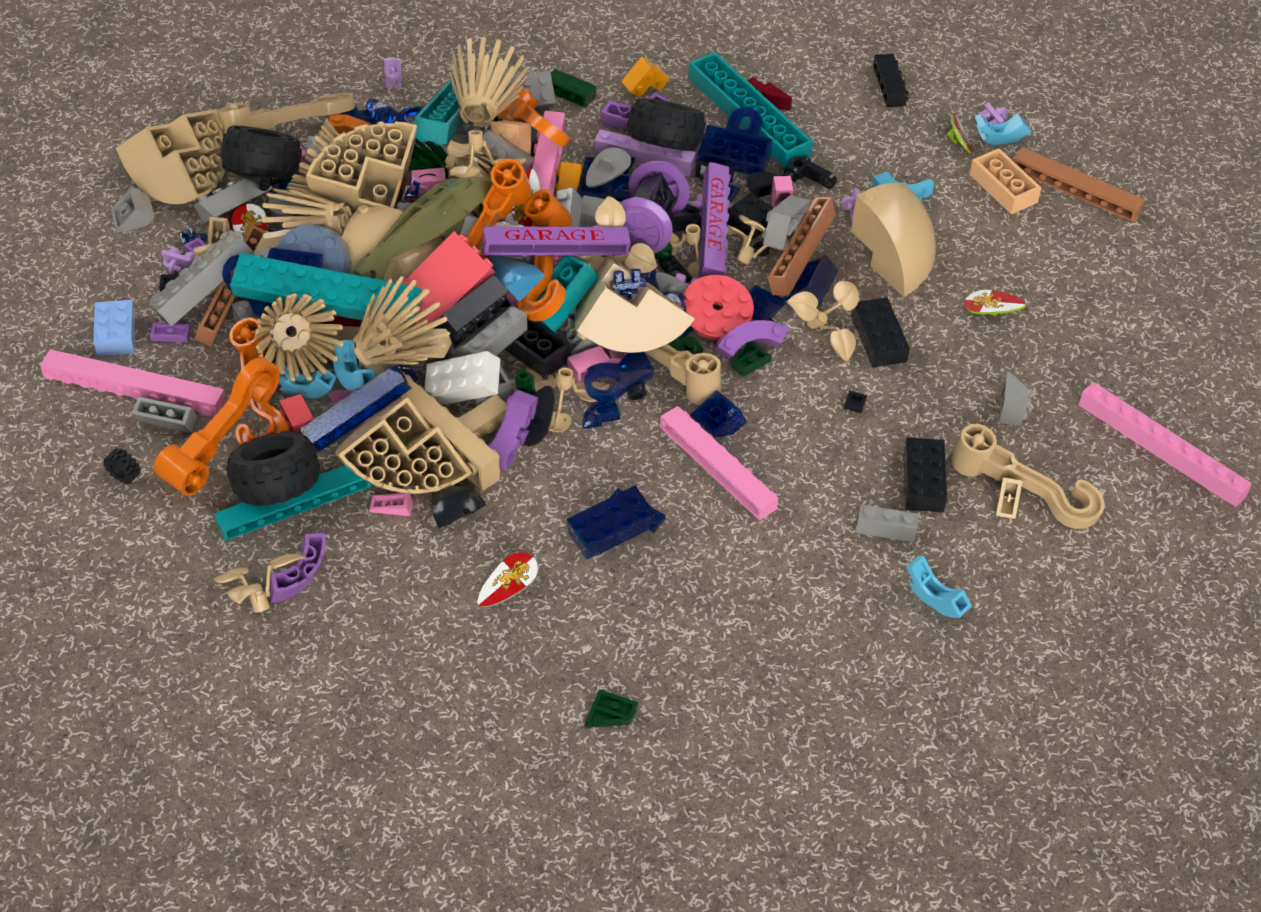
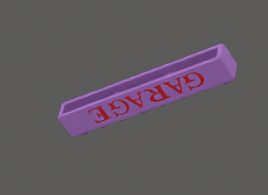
(714, 220)
(555, 240)

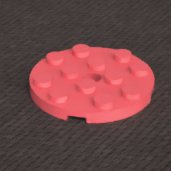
(729, 294)

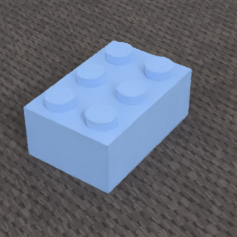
(114, 327)

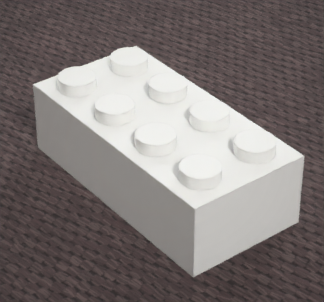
(463, 378)

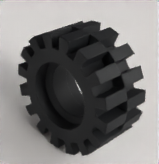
(121, 466)

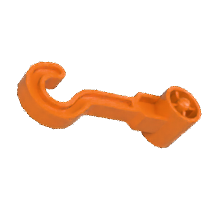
(523, 111)
(508, 190)
(545, 211)
(243, 340)
(186, 465)

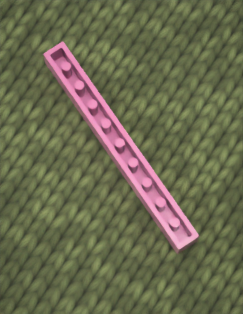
(132, 382)
(1165, 444)

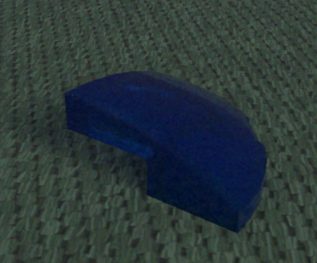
(599, 413)

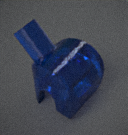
(191, 235)

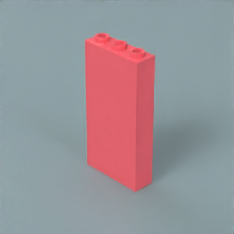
(450, 274)

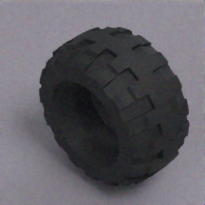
(666, 124)
(260, 152)
(273, 468)

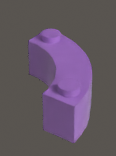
(616, 114)
(759, 330)
(513, 428)
(296, 578)

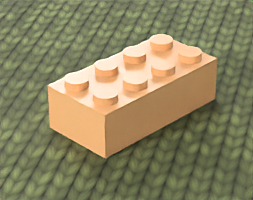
(514, 132)
(1005, 181)

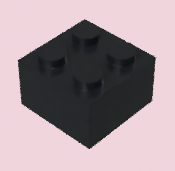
(752, 208)

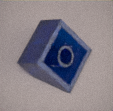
(719, 416)

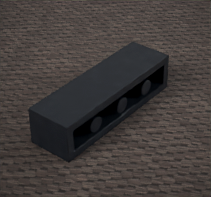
(890, 80)

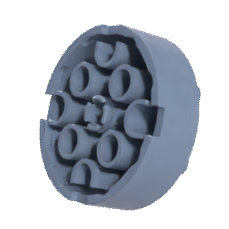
(322, 241)

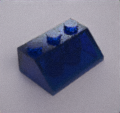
(815, 279)

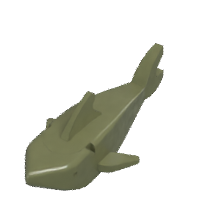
(430, 216)

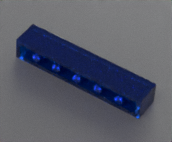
(356, 408)

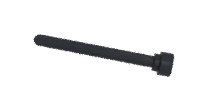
(261, 182)

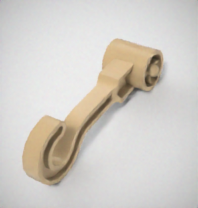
(265, 118)
(697, 372)
(978, 454)

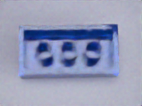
(611, 522)

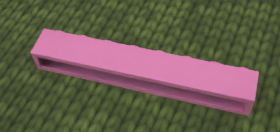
(719, 463)

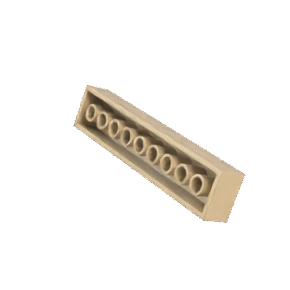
(474, 452)

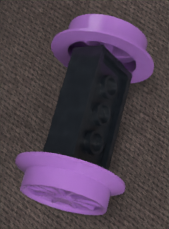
(655, 193)

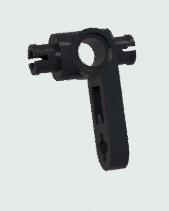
(801, 167)
(687, 216)

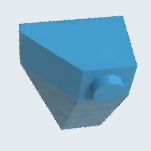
(515, 275)

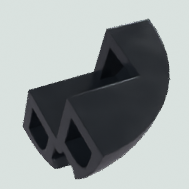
(454, 503)

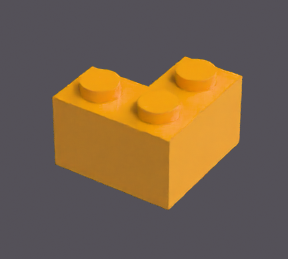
(643, 76)
(569, 176)

